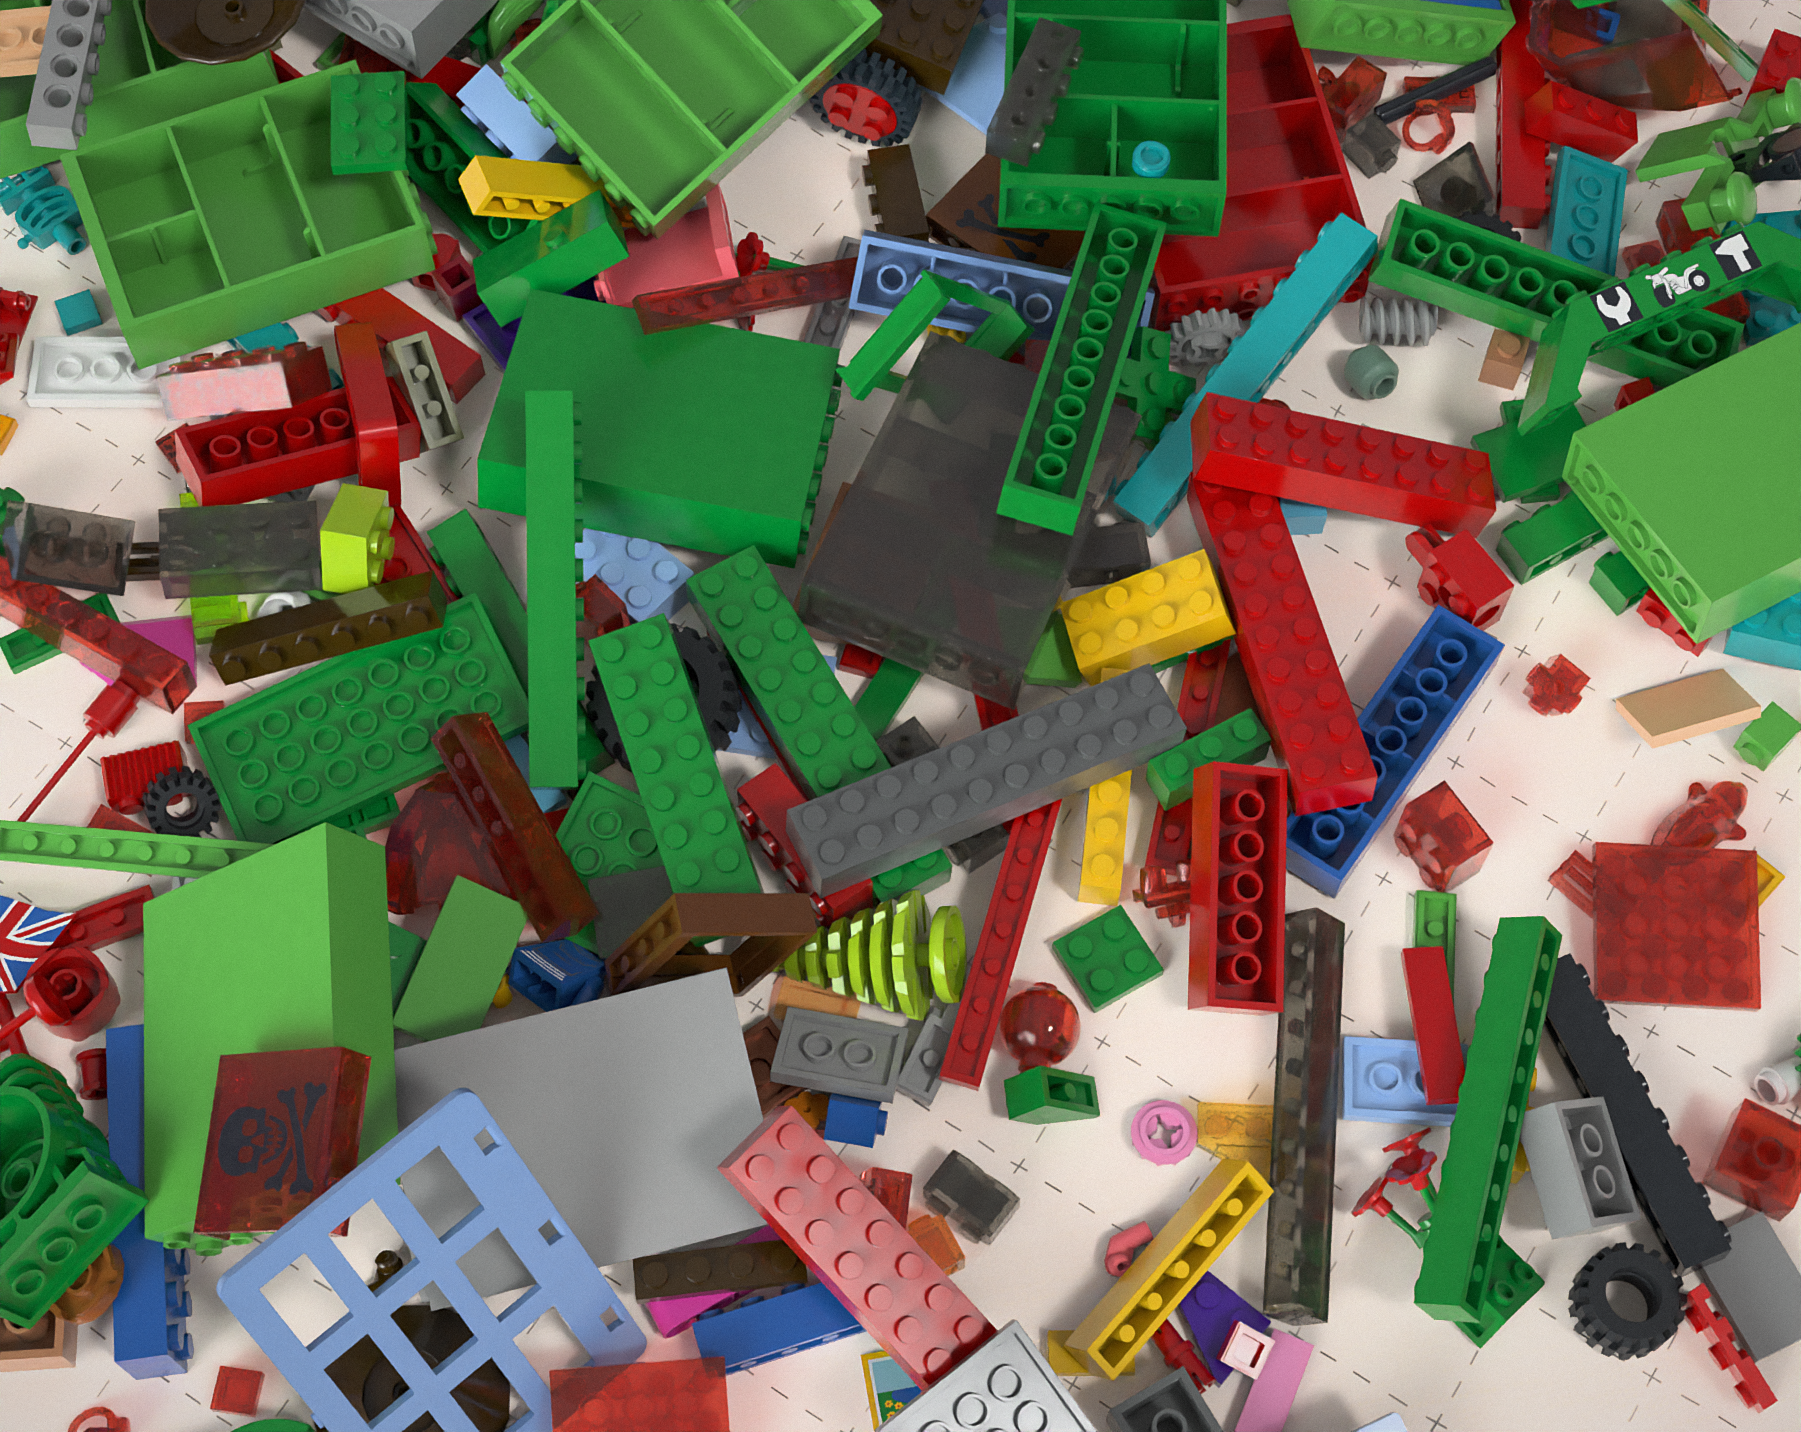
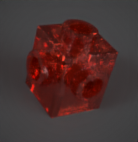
(1555, 686)

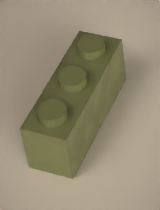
(424, 389)

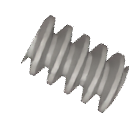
(1397, 321)

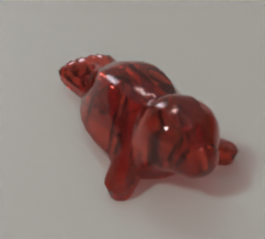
(1705, 817)

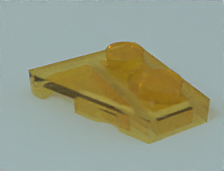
(1237, 1133)

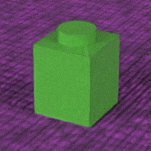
(1767, 737)

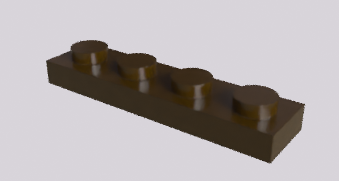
(717, 1271)

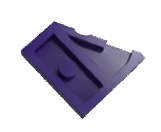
(1210, 1313)

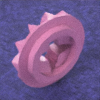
(1172, 1117)

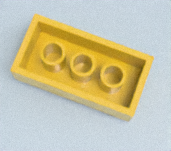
(1148, 617)

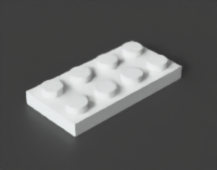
(91, 374)

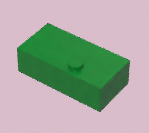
(550, 256)

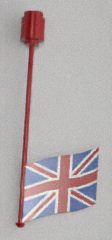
(29, 930)

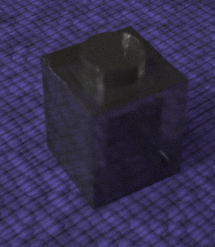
(1371, 146)

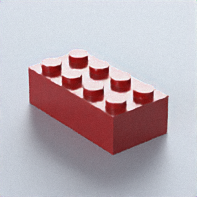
(763, 816)

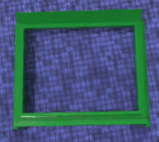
(999, 334)

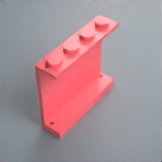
(687, 254)

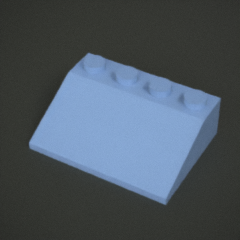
(979, 75)

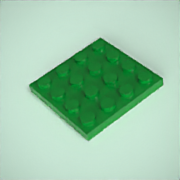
(605, 837)

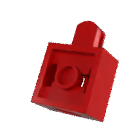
(1459, 576)

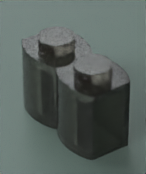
(970, 1198)

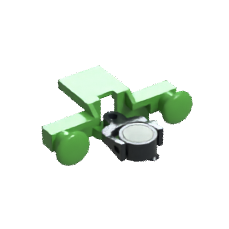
(1729, 183)

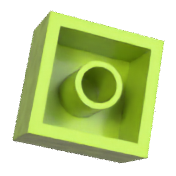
(356, 539)

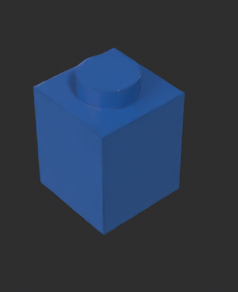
(854, 1120)

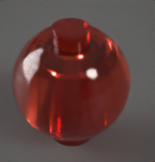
(1039, 1026)

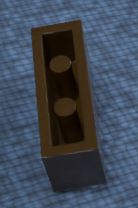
(895, 193)

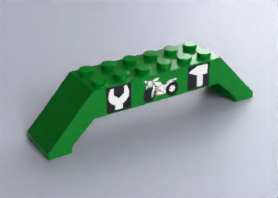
(1651, 297)

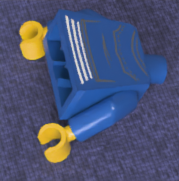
(553, 976)

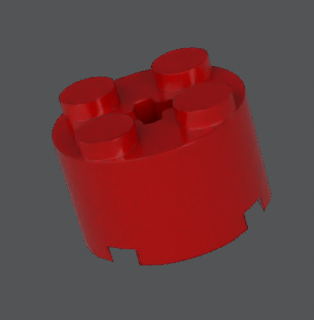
(94, 990)

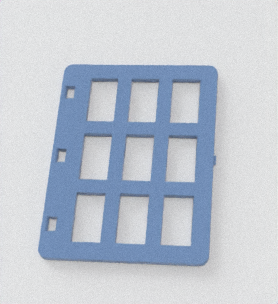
(508, 1201)

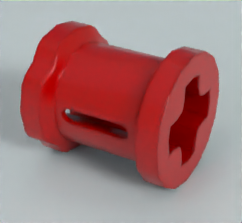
(93, 1073)

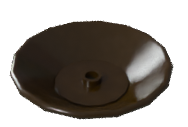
(220, 29)
(374, 1383)

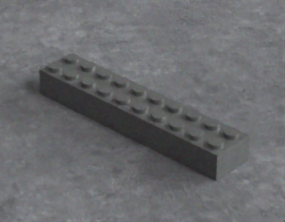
(983, 780)

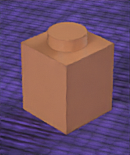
(1504, 359)

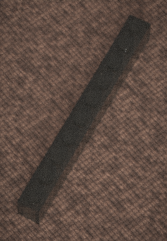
(1305, 1121)

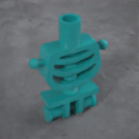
(43, 210)

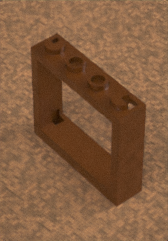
(773, 921)

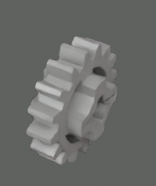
(1204, 336)

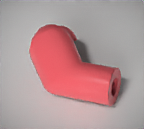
(1122, 1246)

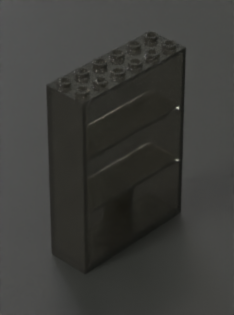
(917, 546)

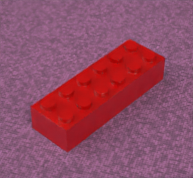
(281, 448)
(1238, 889)

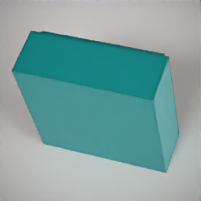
(78, 312)

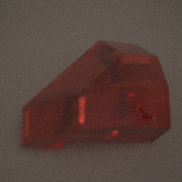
(433, 844)

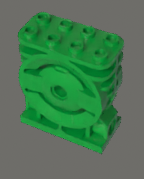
(56, 1189)

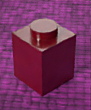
(457, 287)

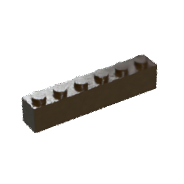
(329, 628)

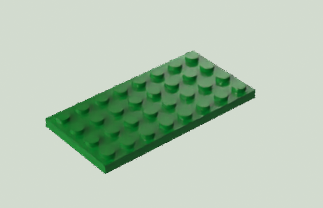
(355, 726)

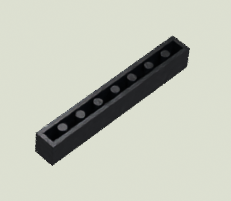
(1654, 1164)

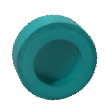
(1151, 159)

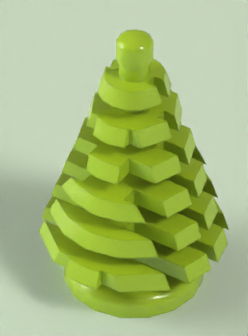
(888, 956)

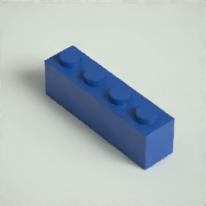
(774, 1327)

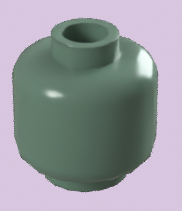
(1371, 372)

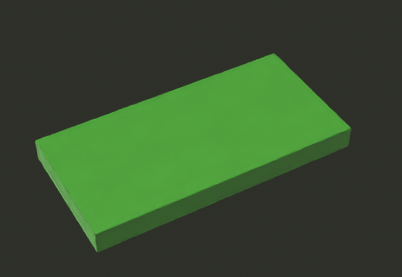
(460, 963)

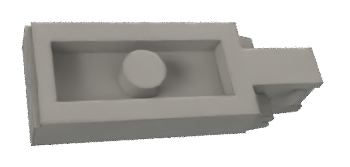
(924, 1062)

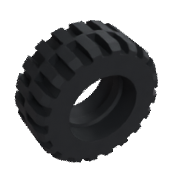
(717, 695)

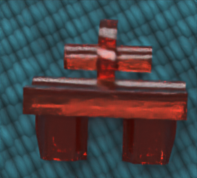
(1156, 892)

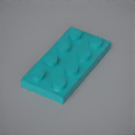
(1586, 210)

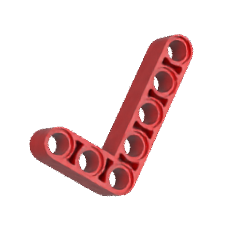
(370, 408)

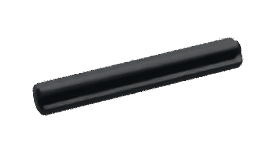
(1437, 89)

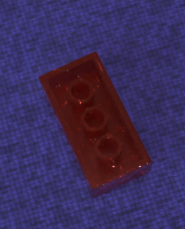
(244, 381)

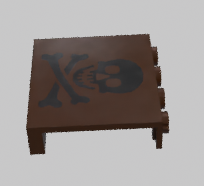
(970, 220)

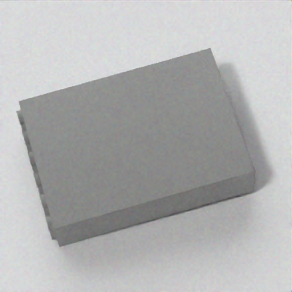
(612, 1113)

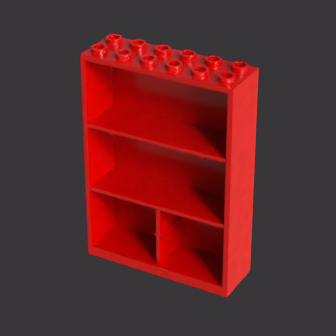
(1280, 183)

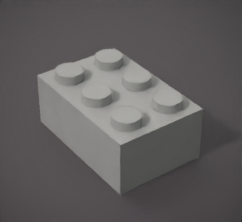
(1577, 1168)

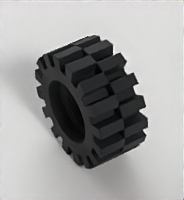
(176, 783)

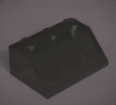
(67, 547)

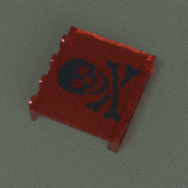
(279, 1137)

